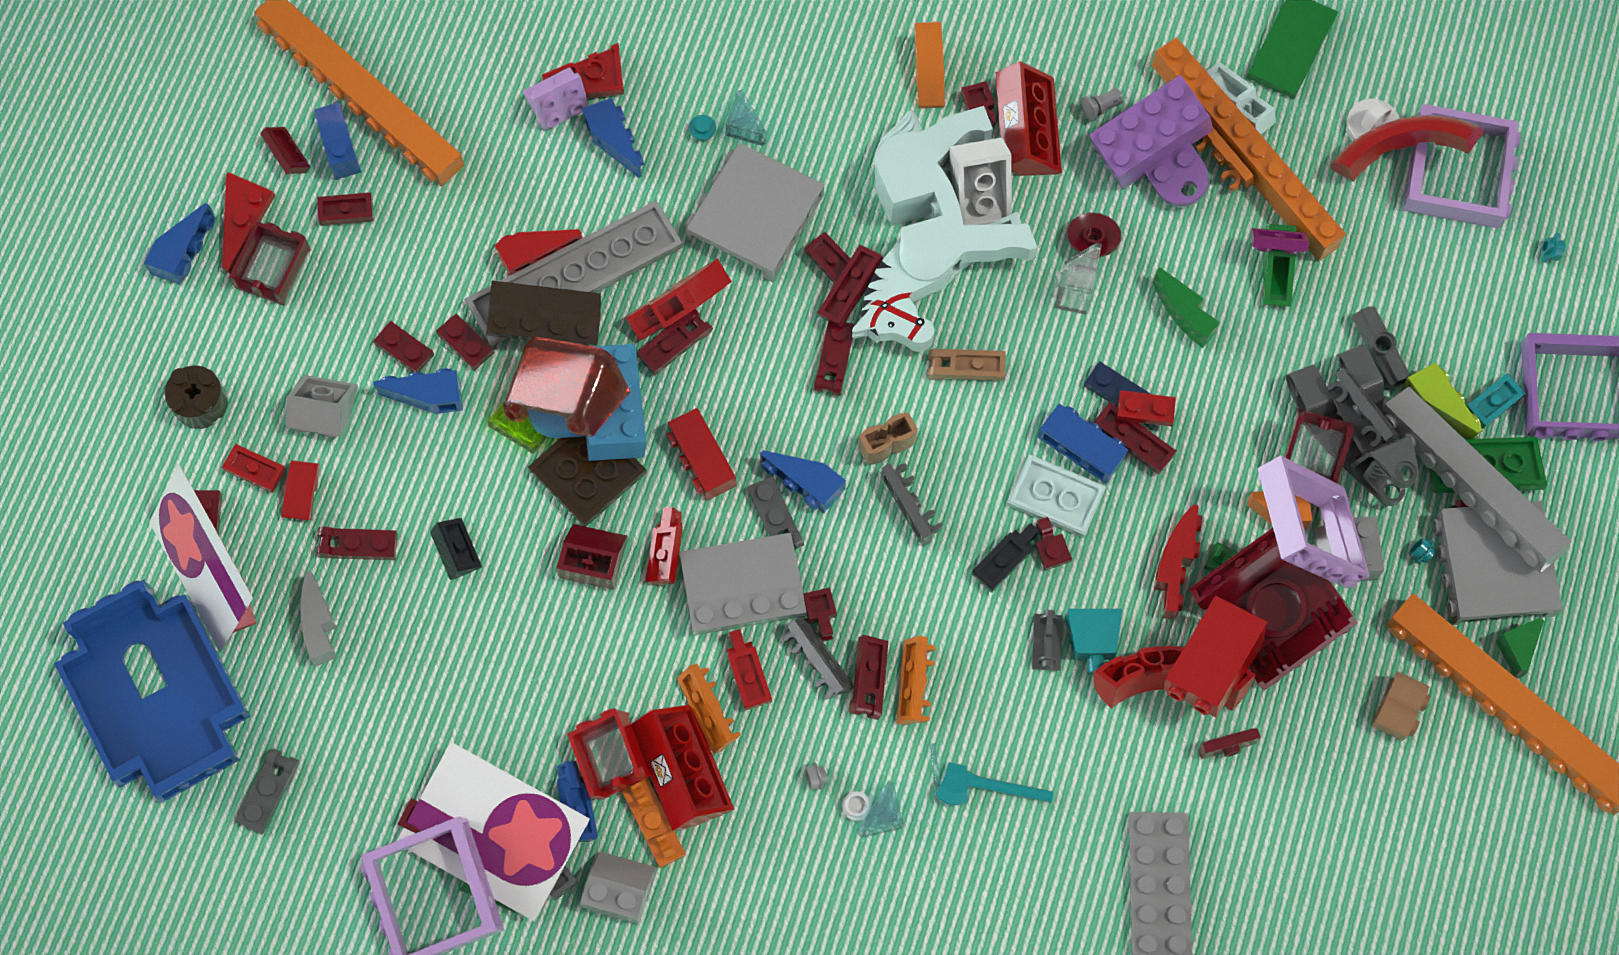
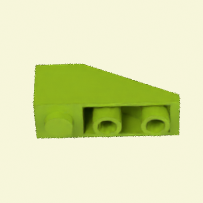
(1436, 390)

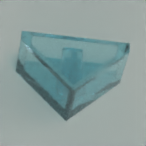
(744, 122)
(883, 815)

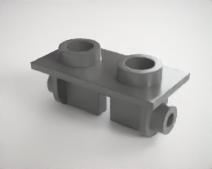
(1047, 641)

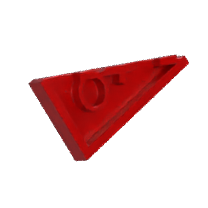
(243, 207)

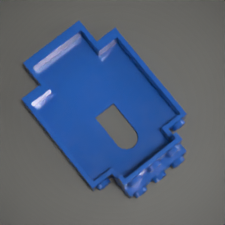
(177, 731)

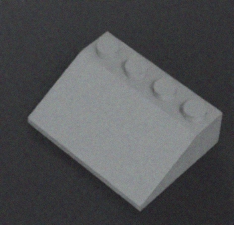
(742, 584)

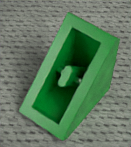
(1519, 646)

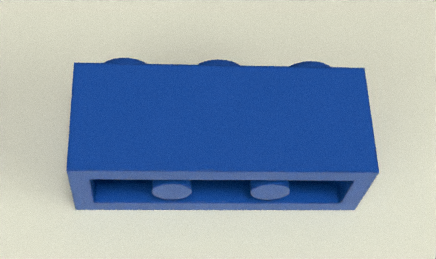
(1083, 442)

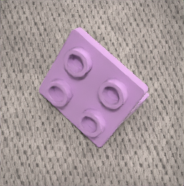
(557, 98)

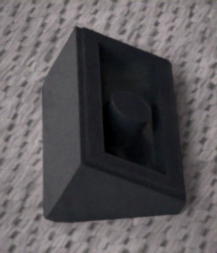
(455, 548)

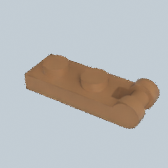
(967, 364)

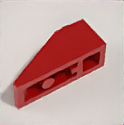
(526, 248)

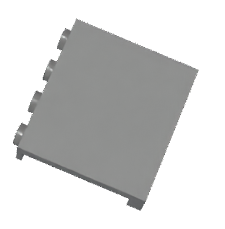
(756, 209)
(1486, 574)

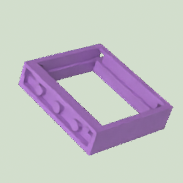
(1563, 345)

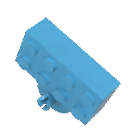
(623, 431)

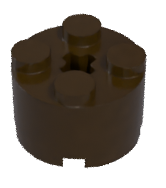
(205, 387)

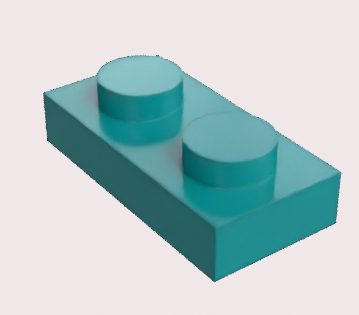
(1496, 400)

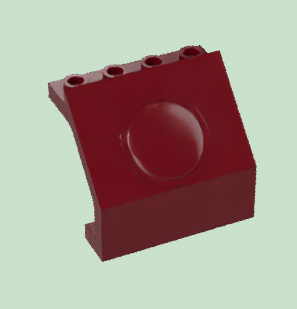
(1299, 606)

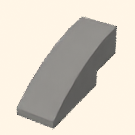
(316, 621)

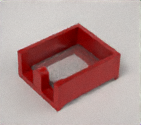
(608, 754)

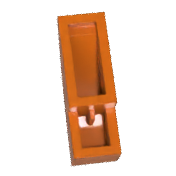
(929, 65)

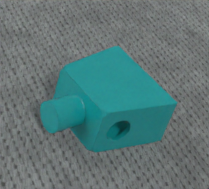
(1093, 635)

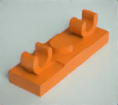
(1225, 155)
(913, 681)
(707, 708)
(653, 823)

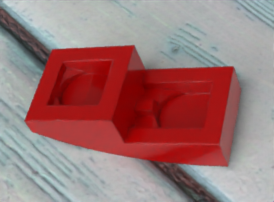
(300, 489)

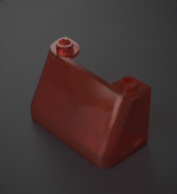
(567, 382)

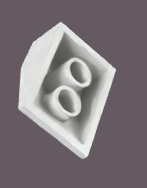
(982, 180)

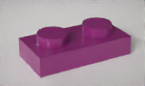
(1288, 241)

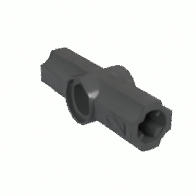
(1374, 332)

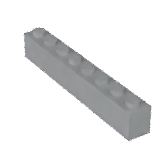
(1476, 481)

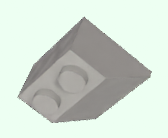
(320, 406)
(1370, 542)
(618, 887)

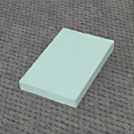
(1056, 494)

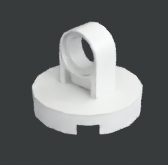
(1368, 115)

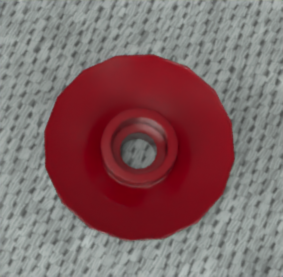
(1096, 227)

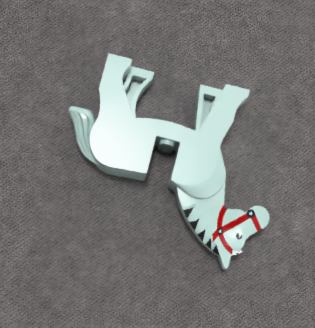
(915, 183)

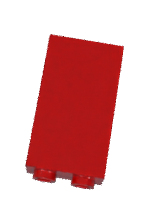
(1216, 657)

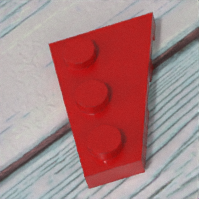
(599, 73)

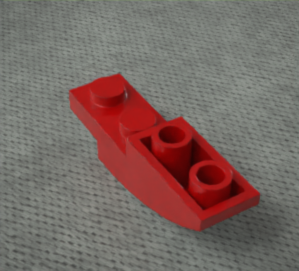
(679, 300)
(1178, 552)

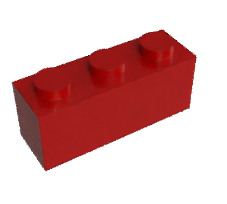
(701, 454)

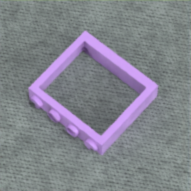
(1459, 210)
(1281, 482)
(475, 875)

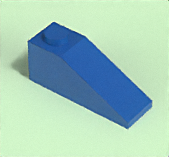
(337, 141)

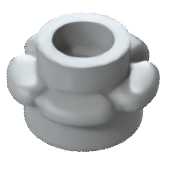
(816, 776)

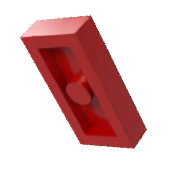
(1146, 408)
(254, 468)

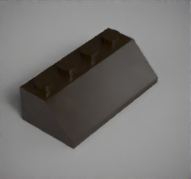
(543, 312)

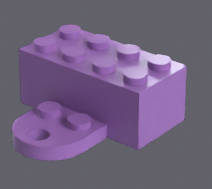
(1157, 142)

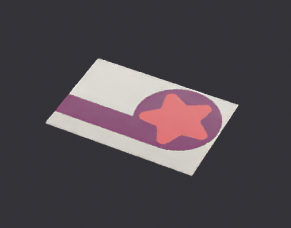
(200, 559)
(516, 829)

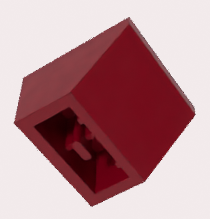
(591, 556)

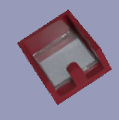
(269, 262)
(1319, 443)

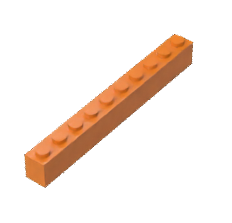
(360, 90)
(1271, 174)
(1509, 701)

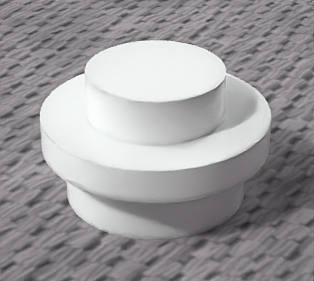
(856, 806)

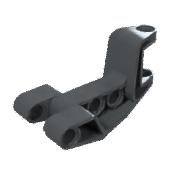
(1367, 464)

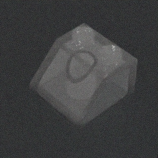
(1076, 281)

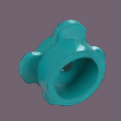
(1553, 248)

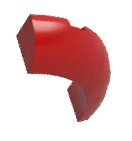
(1405, 133)
(1147, 672)

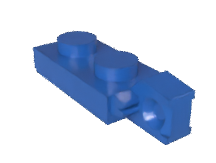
(575, 795)

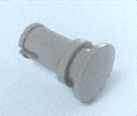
(1097, 104)

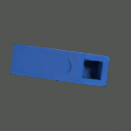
(608, 133)
(176, 248)
(430, 392)
(809, 478)

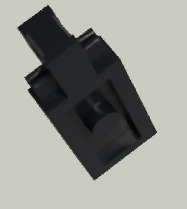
(1005, 557)

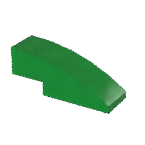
(1278, 273)
(1185, 307)

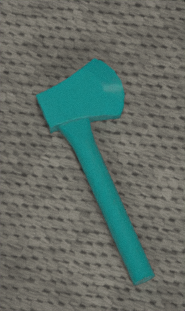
(957, 780)

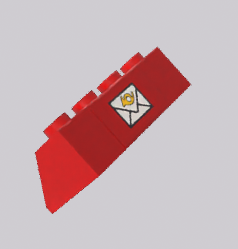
(1029, 119)
(681, 767)

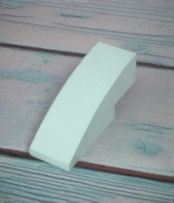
(1244, 96)

